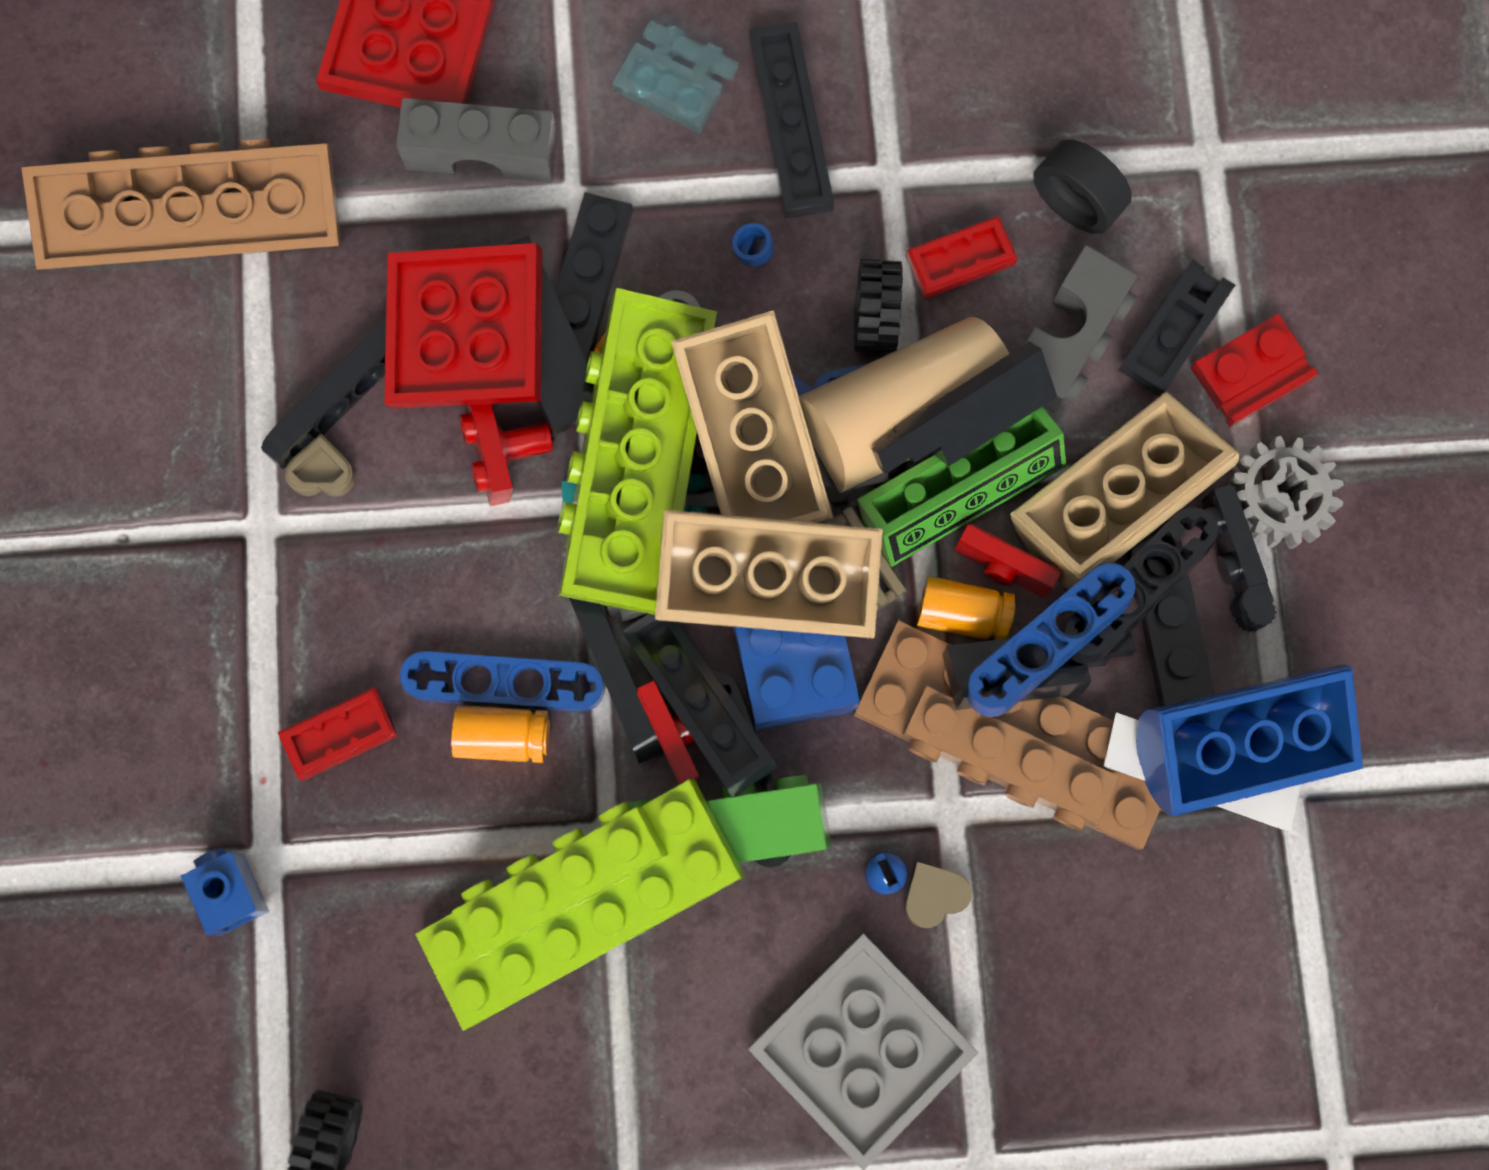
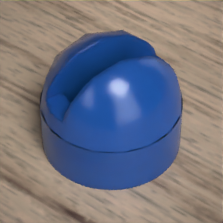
(745, 243)
(875, 877)

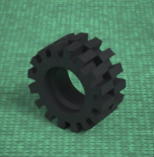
(878, 305)
(326, 1133)

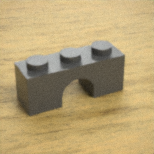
(442, 133)
(1093, 295)

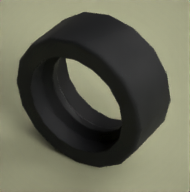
(1082, 186)

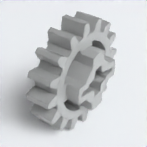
(1295, 473)

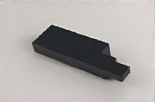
(561, 363)
(972, 411)
(1068, 679)

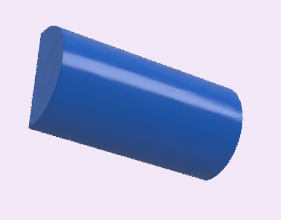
(1250, 740)

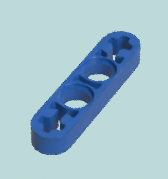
(1046, 634)
(503, 674)

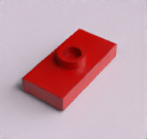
(961, 257)
(1006, 562)
(669, 732)
(337, 734)

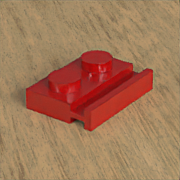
(1254, 370)

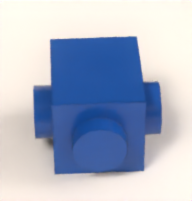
(229, 909)

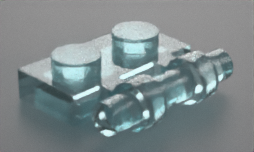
(669, 86)

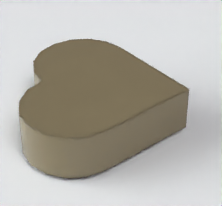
(320, 469)
(934, 894)

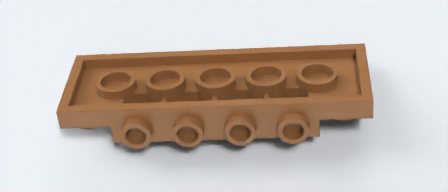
(182, 204)
(1037, 750)

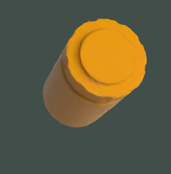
(966, 609)
(500, 734)

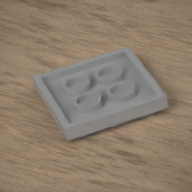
(863, 1051)

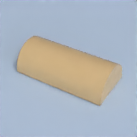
(866, 404)
(752, 422)
(1122, 489)
(768, 574)

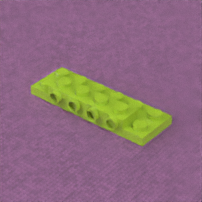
(631, 455)
(578, 902)

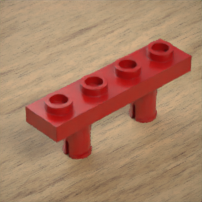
(497, 448)

